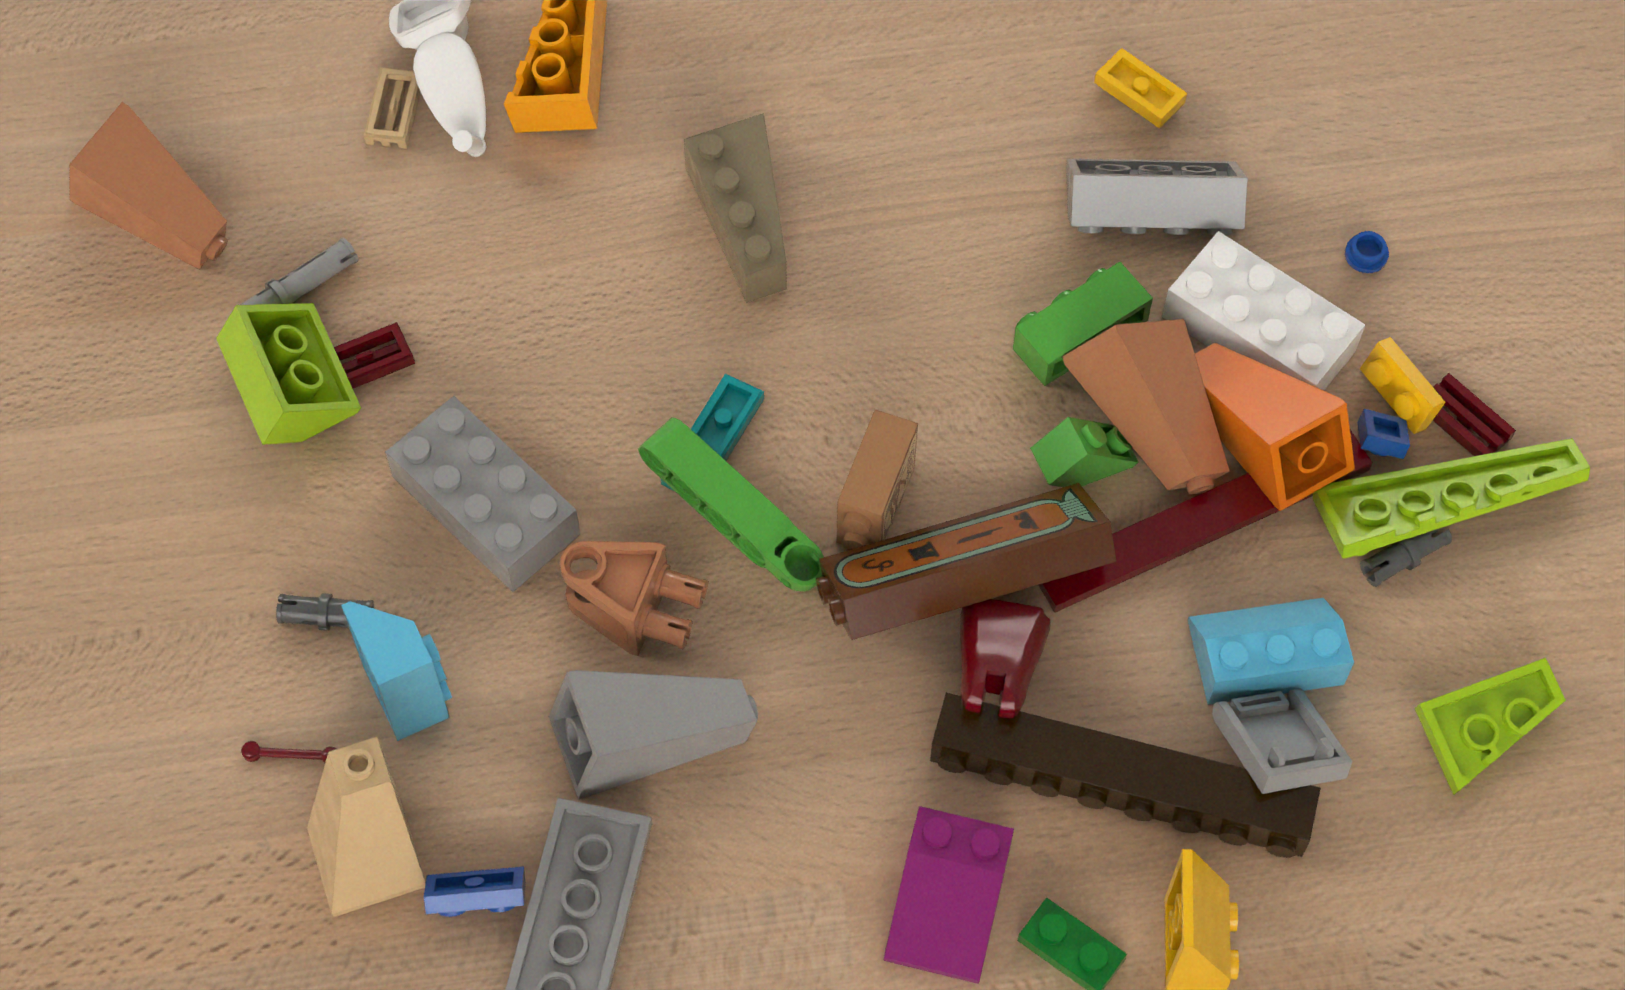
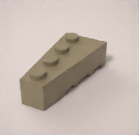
(739, 197)

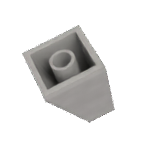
(641, 724)

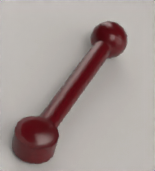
(252, 752)

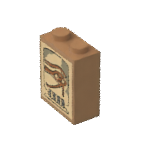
(876, 480)

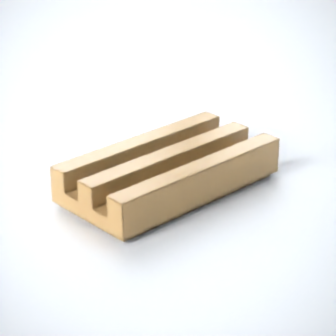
(389, 134)

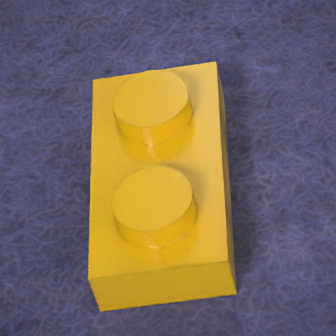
(1140, 88)
(1402, 385)

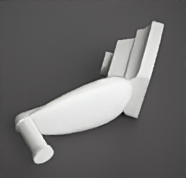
(445, 67)

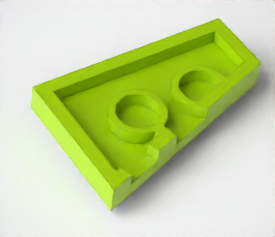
(1487, 718)

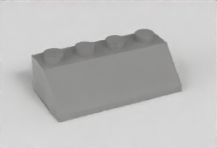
(1156, 195)

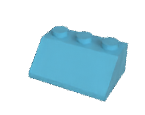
(1271, 649)
(400, 667)

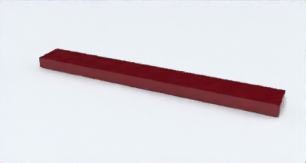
(1177, 533)

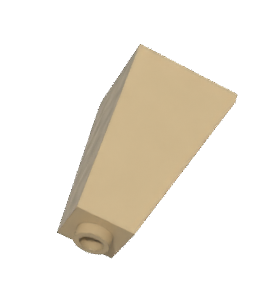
(361, 831)

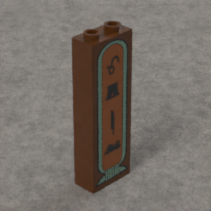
(965, 561)

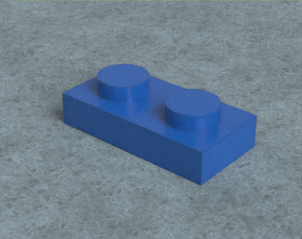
(474, 890)

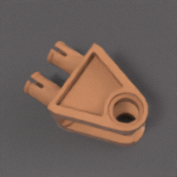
(628, 591)

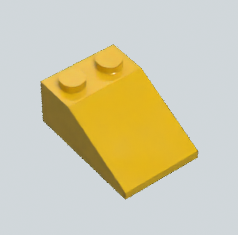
(1199, 928)

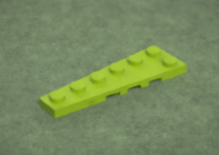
(1417, 500)

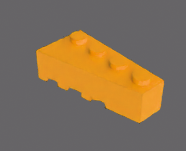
(562, 69)

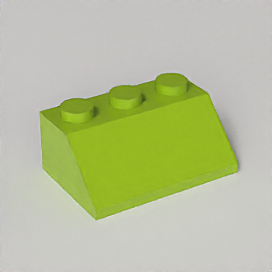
(286, 371)

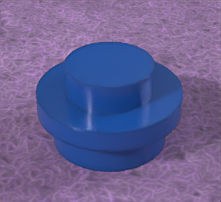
(1367, 252)

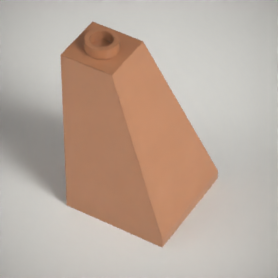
(142, 189)
(1156, 398)

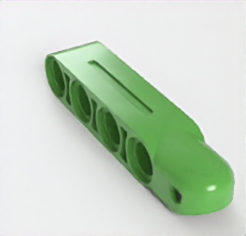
(732, 505)

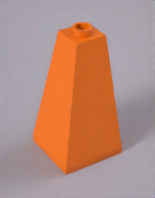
(1276, 425)

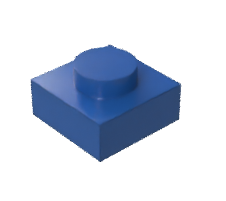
(1383, 434)

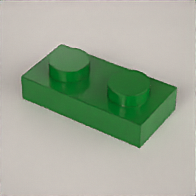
(1071, 946)

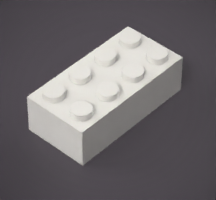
(1262, 313)

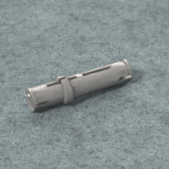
(306, 276)

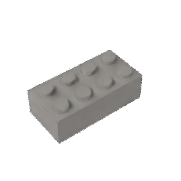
(483, 493)

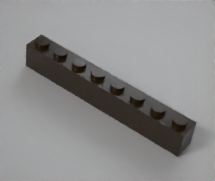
(1123, 775)

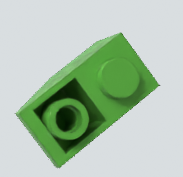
(1082, 452)

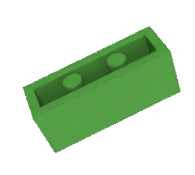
(1077, 317)

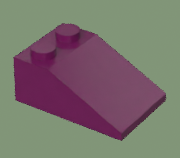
(948, 894)

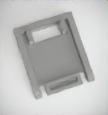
(1279, 744)

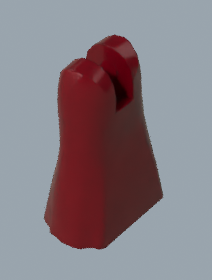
(1000, 652)

